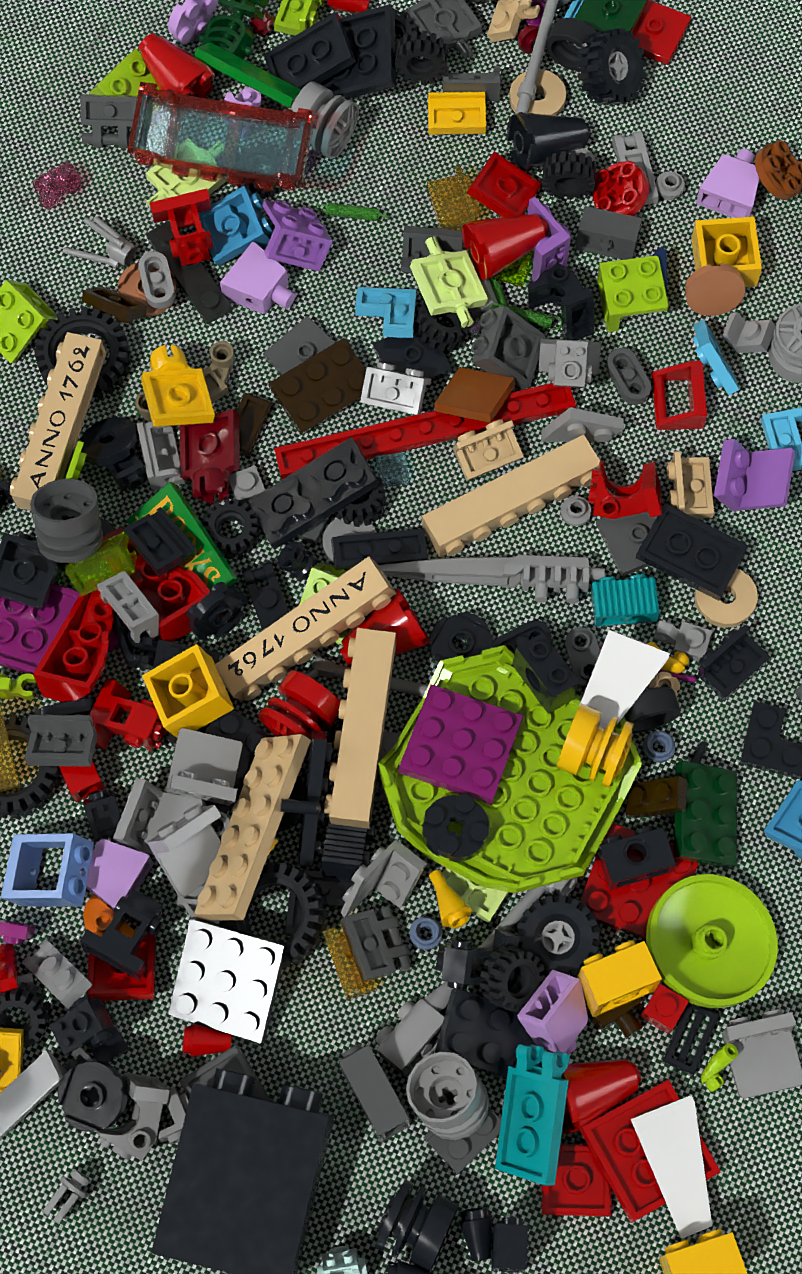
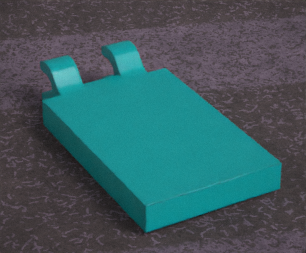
(533, 1115)

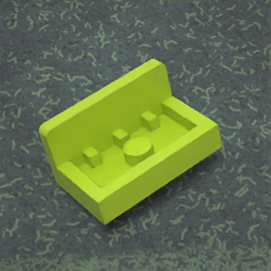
(296, 16)

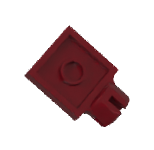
(210, 455)

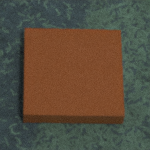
(474, 394)

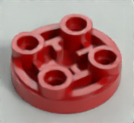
(621, 188)

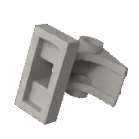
(569, 361)
(148, 1098)

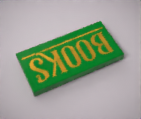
(208, 561)

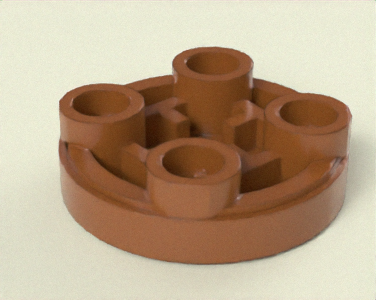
(779, 170)

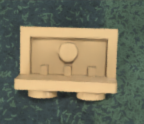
(487, 450)
(691, 485)

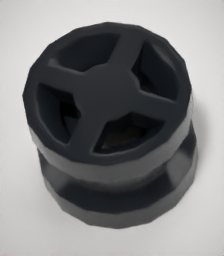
(297, 560)

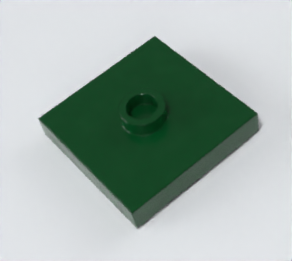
(611, 13)

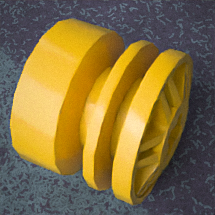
(595, 745)

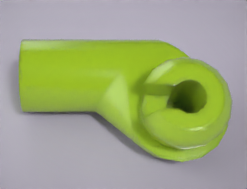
(720, 1060)

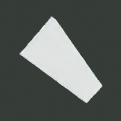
(621, 675)
(675, 1156)

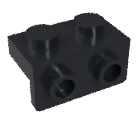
(732, 663)

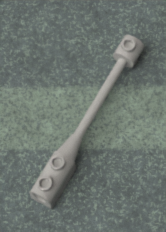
(422, 1022)

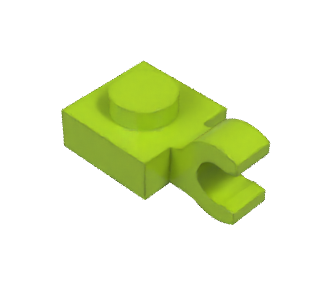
(11, 689)

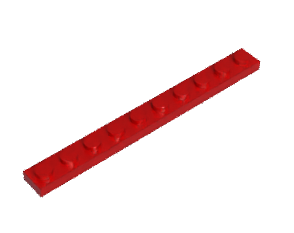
(427, 428)

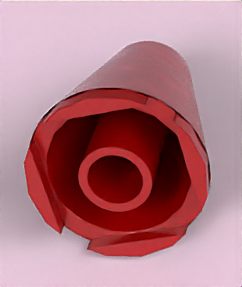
(501, 241)
(396, 618)
(596, 1089)

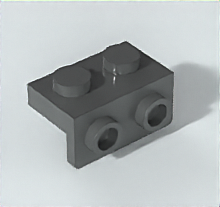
(415, 247)
(61, 740)

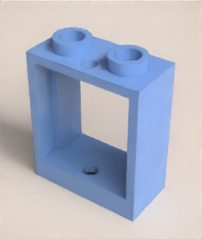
(24, 868)

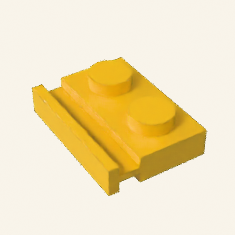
(456, 113)

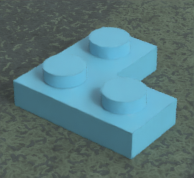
(393, 304)
(709, 352)

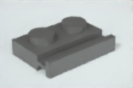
(462, 1152)

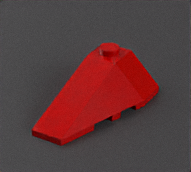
(168, 594)
(77, 651)

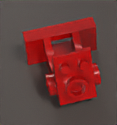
(183, 212)
(639, 497)
(141, 727)

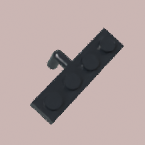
(310, 807)

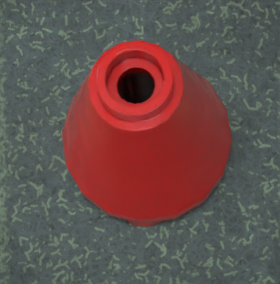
(175, 68)

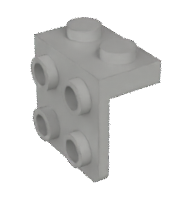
(147, 812)
(187, 848)
(765, 1054)

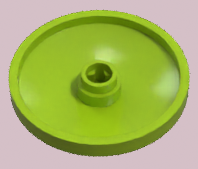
(712, 941)

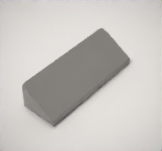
(29, 1090)

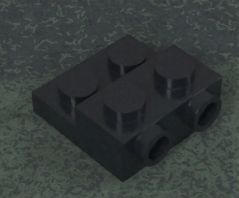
(25, 572)

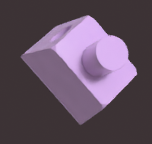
(731, 185)
(257, 282)
(116, 871)
(556, 1013)

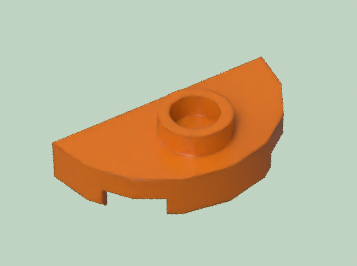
(98, 917)

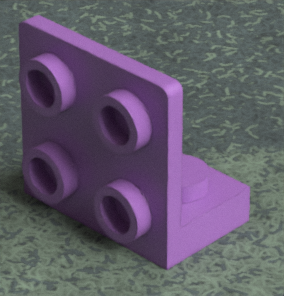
(297, 236)
(554, 246)
(753, 478)

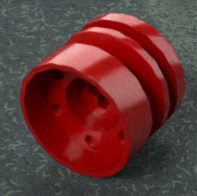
(304, 707)

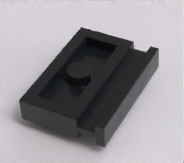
(159, 541)

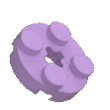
(190, 19)

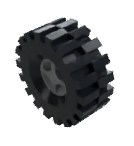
(611, 66)
(542, 934)

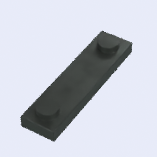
(192, 278)

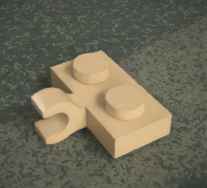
(508, 18)

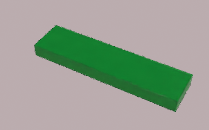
(247, 74)

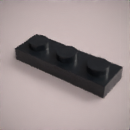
(381, 547)

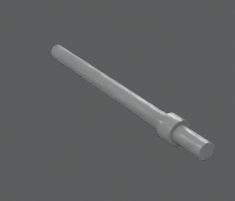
(527, 88)

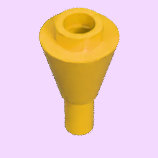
(452, 908)

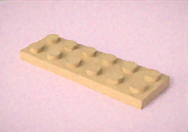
(251, 828)

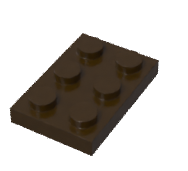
(320, 386)

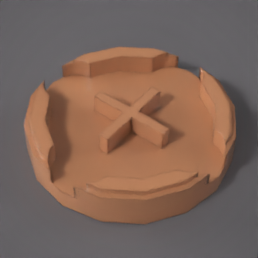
(714, 289)

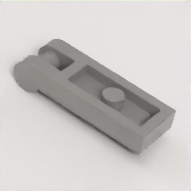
(638, 156)
(57, 974)

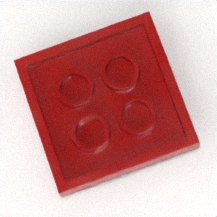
(630, 905)
(622, 1155)

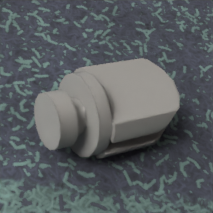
(75, 1185)

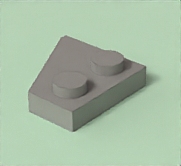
(577, 422)

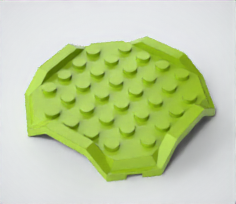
(541, 818)

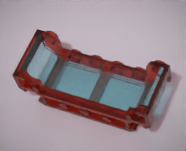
(221, 139)

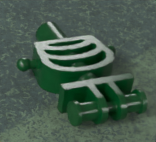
(223, 28)

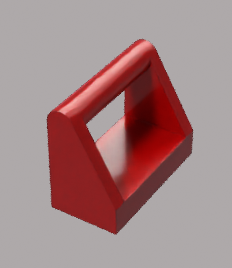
(693, 373)

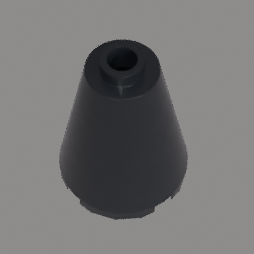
(543, 135)

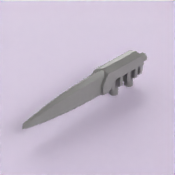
(508, 572)

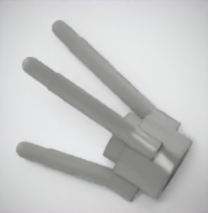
(119, 249)

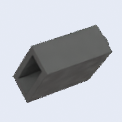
(374, 1092)

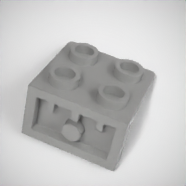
(204, 767)
(391, 872)

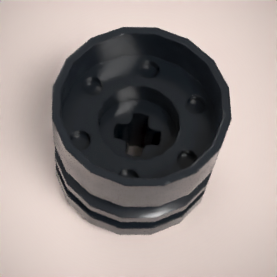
(416, 1225)

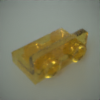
(451, 202)
(346, 966)

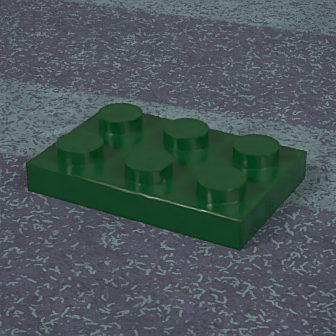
(709, 824)

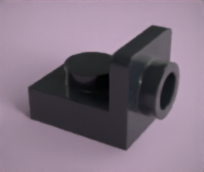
(102, 813)

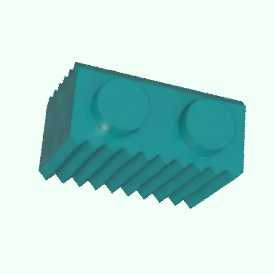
(624, 600)

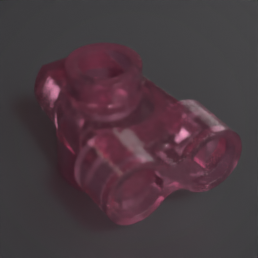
(55, 183)

